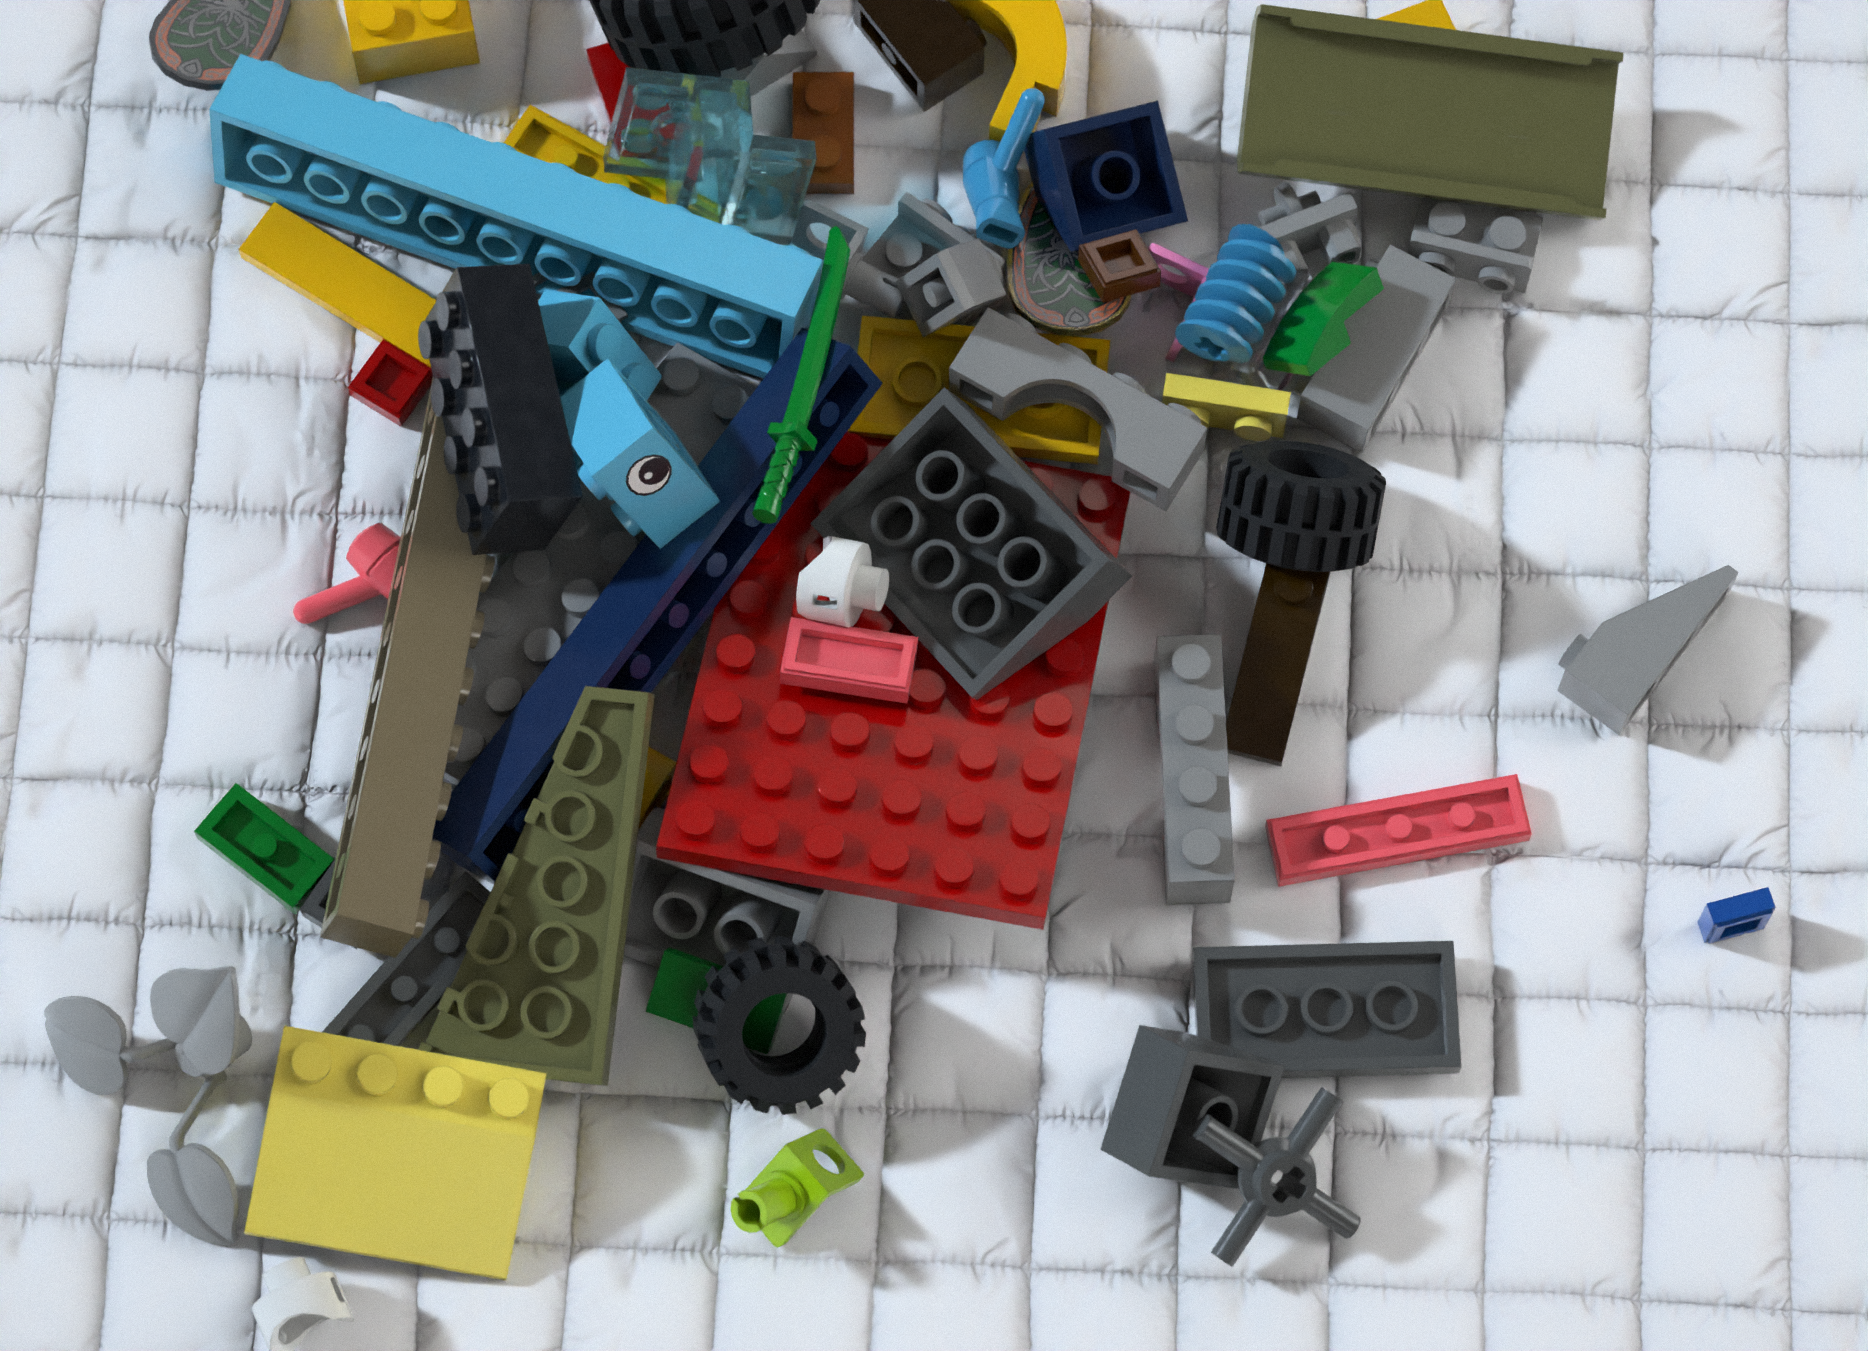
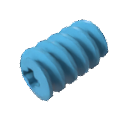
(1236, 296)

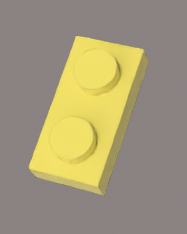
(1246, 409)

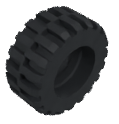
(698, 34)

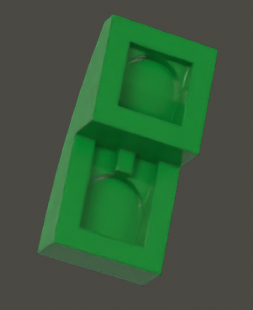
(1314, 323)

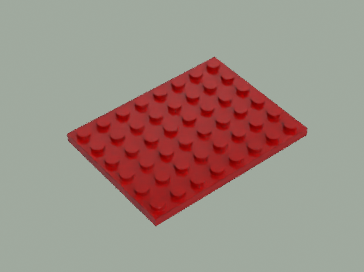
(873, 796)

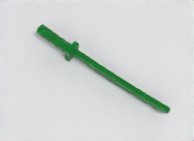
(792, 433)

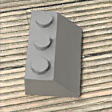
(710, 908)

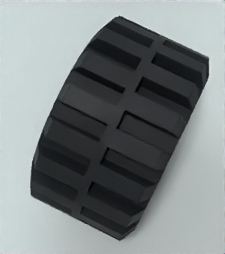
(1300, 506)
(811, 1066)

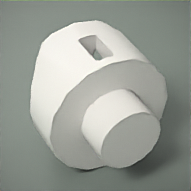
(847, 578)
(297, 1303)

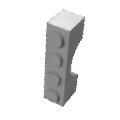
(1013, 367)
(1194, 769)

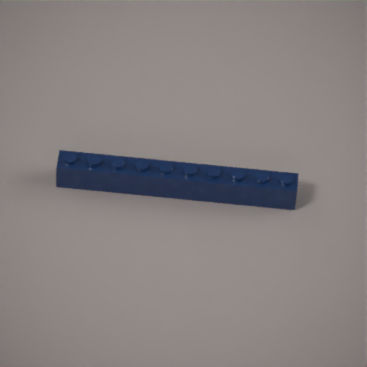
(650, 605)

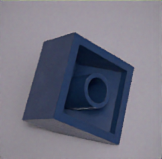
(1106, 175)

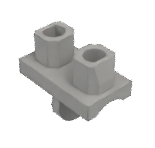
(1307, 224)

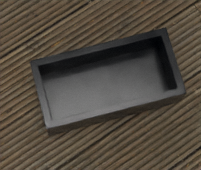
(500, 409)

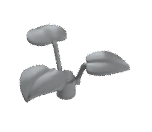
(204, 1024)

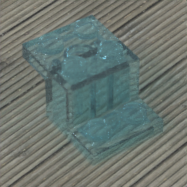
(704, 146)

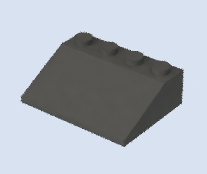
(973, 546)

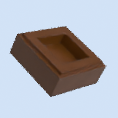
(1119, 265)

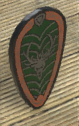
(203, 38)

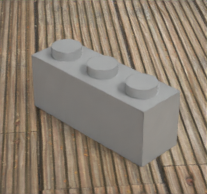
(1386, 338)

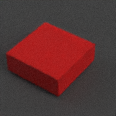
(391, 382)

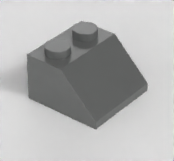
(1174, 1083)

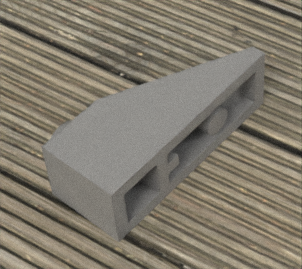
(1636, 649)

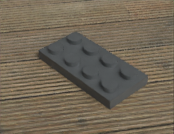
(1333, 1006)

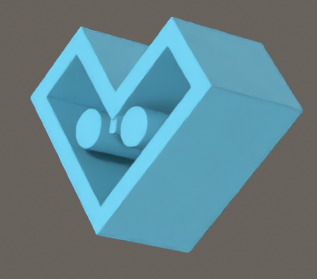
(584, 335)

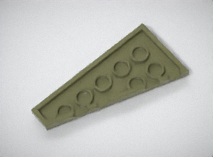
(554, 928)

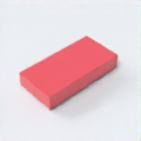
(849, 660)

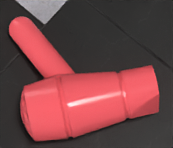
(373, 558)

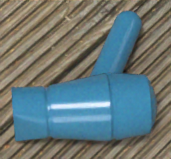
(993, 175)

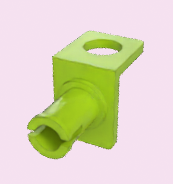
(793, 1187)

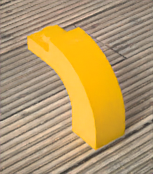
(1038, 47)

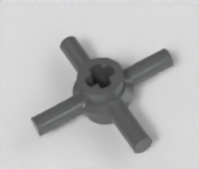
(1261, 1161)

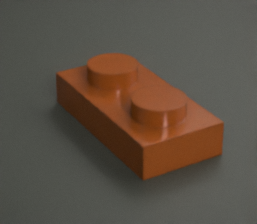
(826, 115)

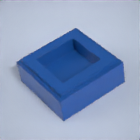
(1736, 915)

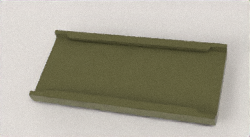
(1427, 112)

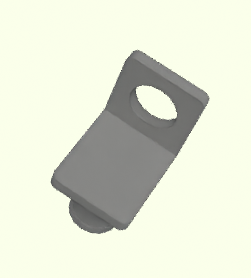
(861, 280)

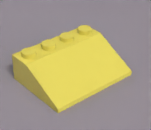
(395, 1153)

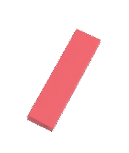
(1398, 830)

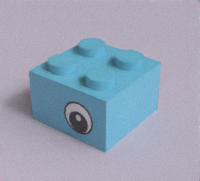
(633, 457)

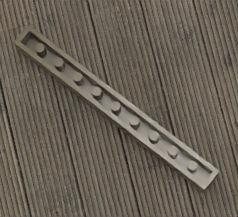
(410, 717)

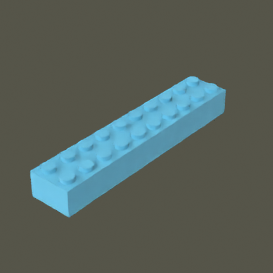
(490, 205)

